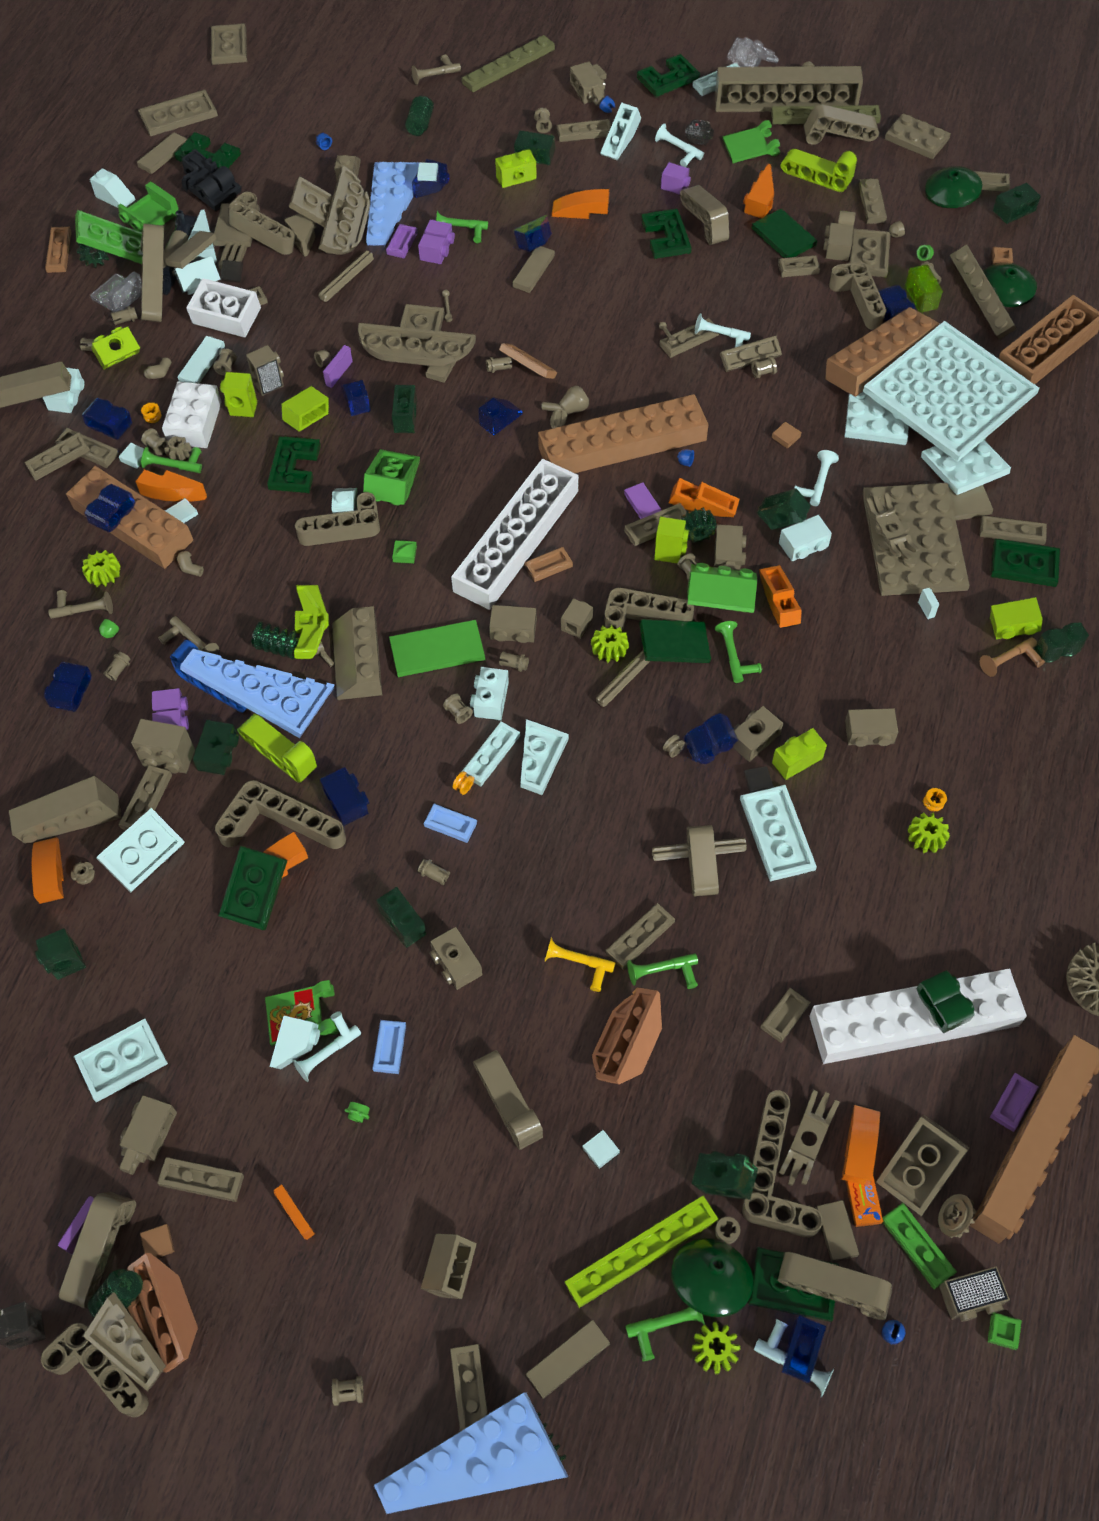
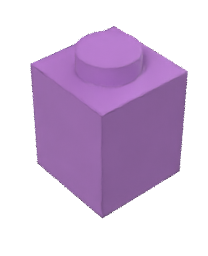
(675, 178)

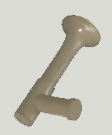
(418, 74)
(62, 610)
(179, 626)

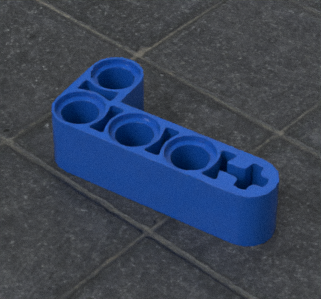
(177, 659)

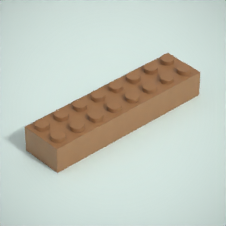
(625, 435)
(1037, 1141)

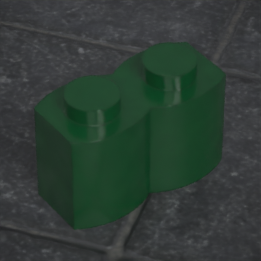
(945, 1001)

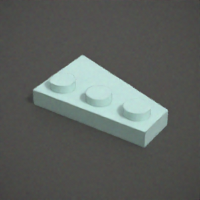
(541, 754)

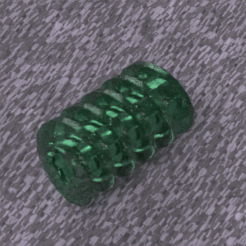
(419, 115)
(274, 641)
(123, 1283)

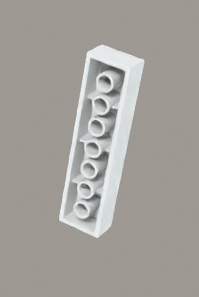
(515, 534)
(902, 1021)

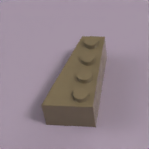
(65, 811)

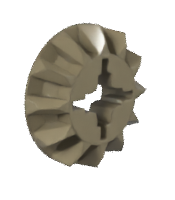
(950, 1211)

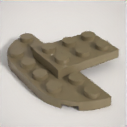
(340, 214)
(416, 339)

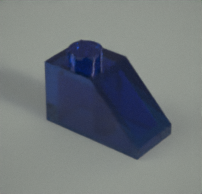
(424, 188)
(533, 234)
(356, 397)
(497, 415)
(803, 1348)

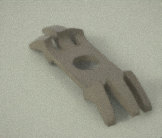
(889, 516)
(818, 1126)

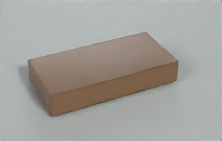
(548, 564)

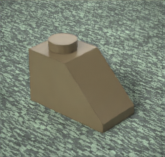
(350, 162)
(304, 232)

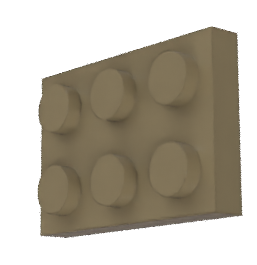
(917, 136)

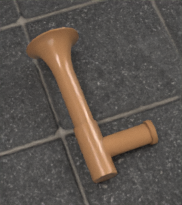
(989, 665)

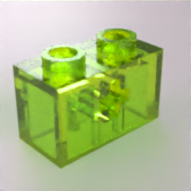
(923, 288)

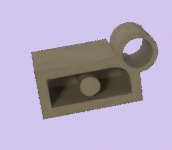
(839, 237)

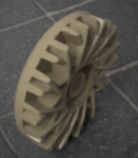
(1084, 978)

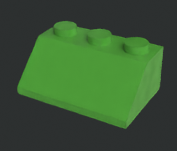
(722, 588)

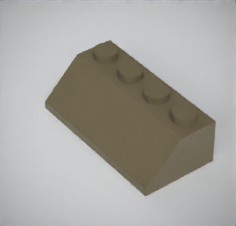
(357, 654)

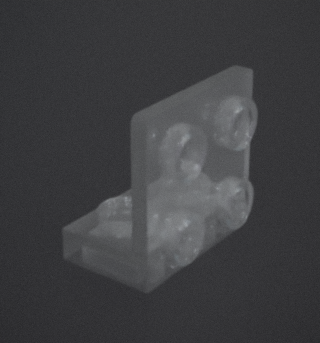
(750, 53)
(118, 292)

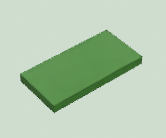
(108, 236)
(437, 648)

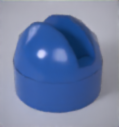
(606, 104)
(324, 143)
(686, 457)
(887, 1330)

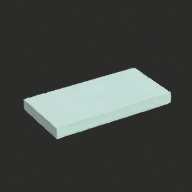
(778, 833)

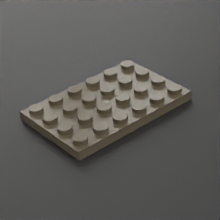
(931, 522)

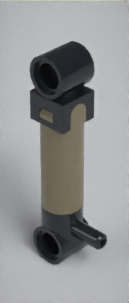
(180, 235)

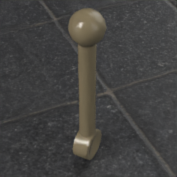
(448, 317)
(672, 340)

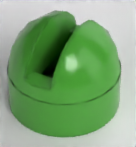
(922, 252)
(108, 629)

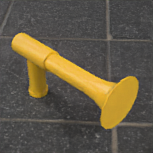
(600, 964)

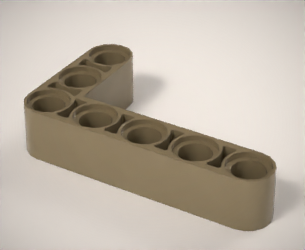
(152, 272)
(280, 813)
(768, 1169)

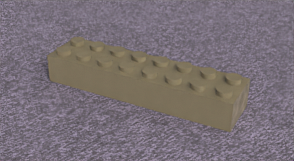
(763, 87)

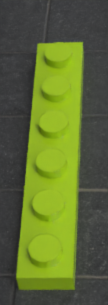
(640, 1251)

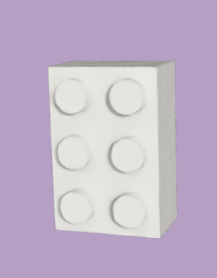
(223, 307)
(192, 413)

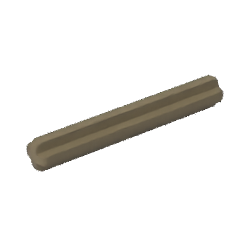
(347, 275)
(622, 679)
(681, 850)

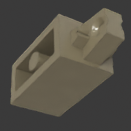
(587, 83)
(729, 547)
(145, 1132)

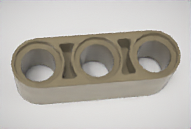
(702, 860)

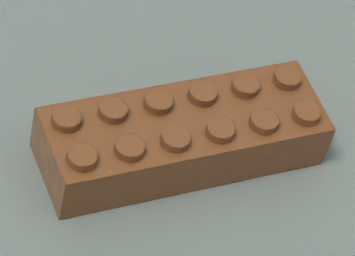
(1052, 339)
(877, 350)
(144, 528)

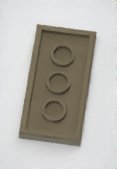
(177, 112)

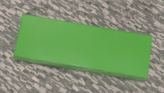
(918, 1246)

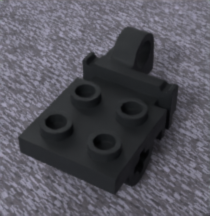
(208, 181)

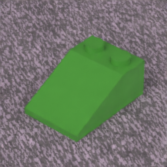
(391, 476)

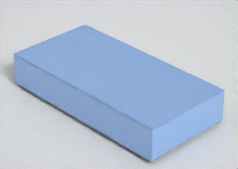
(450, 823)
(389, 1046)

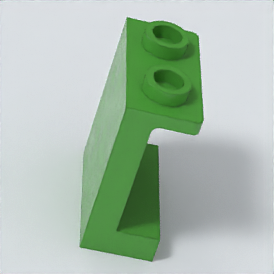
(154, 208)

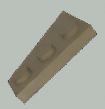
(124, 1343)

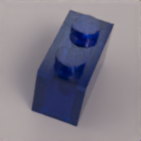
(344, 796)

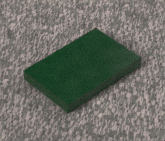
(784, 234)
(1025, 562)
(675, 641)
(252, 888)
(776, 1296)

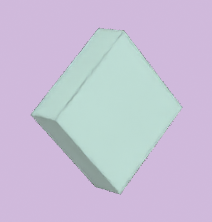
(427, 171)
(132, 455)
(928, 603)
(601, 1149)

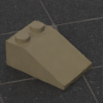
(922, 1164)

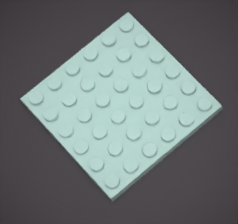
(951, 390)

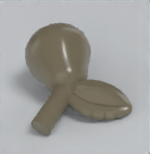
(573, 401)

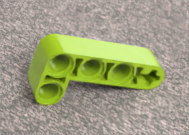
(820, 170)
(293, 759)

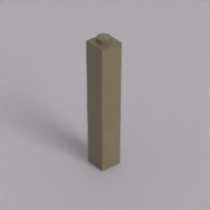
(34, 384)

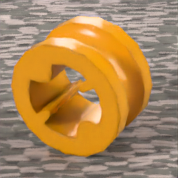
(151, 412)
(463, 782)
(938, 793)

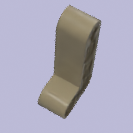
(840, 122)
(709, 211)
(259, 226)
(858, 279)
(342, 525)
(641, 605)
(509, 1102)
(94, 1246)
(837, 1283)
(101, 1374)

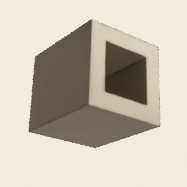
(577, 618)

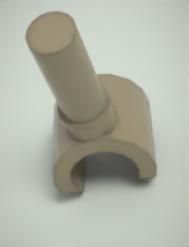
(321, 651)

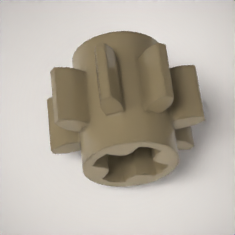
(177, 448)

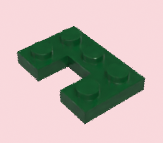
(681, 74)
(224, 156)
(676, 237)
(282, 473)

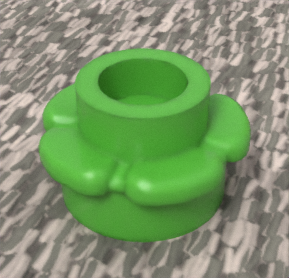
(357, 1112)

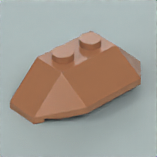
(628, 1037)
(163, 1311)

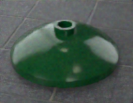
(953, 187)
(1011, 283)
(707, 1288)

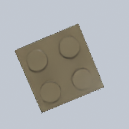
(163, 746)

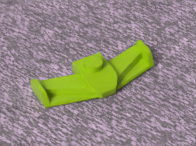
(310, 621)

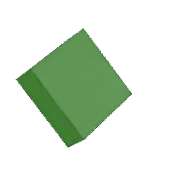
(1004, 1331)

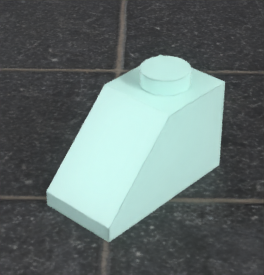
(111, 189)
(344, 500)
(293, 1041)

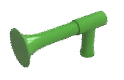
(478, 225)
(190, 465)
(726, 629)
(684, 962)
(643, 1327)

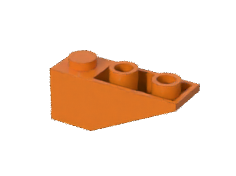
(760, 199)

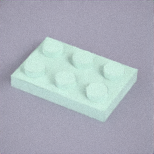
(140, 850)
(120, 1060)

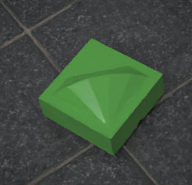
(404, 552)

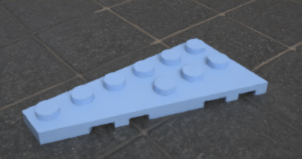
(389, 198)
(266, 691)
(487, 1457)

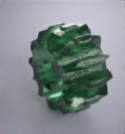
(89, 258)
(700, 524)

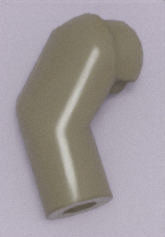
(158, 371)
(186, 564)

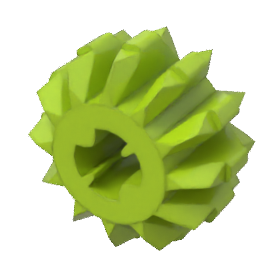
(101, 568)
(609, 643)
(928, 833)
(722, 1341)

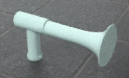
(663, 134)
(740, 335)
(827, 458)
(347, 1035)
(771, 1351)

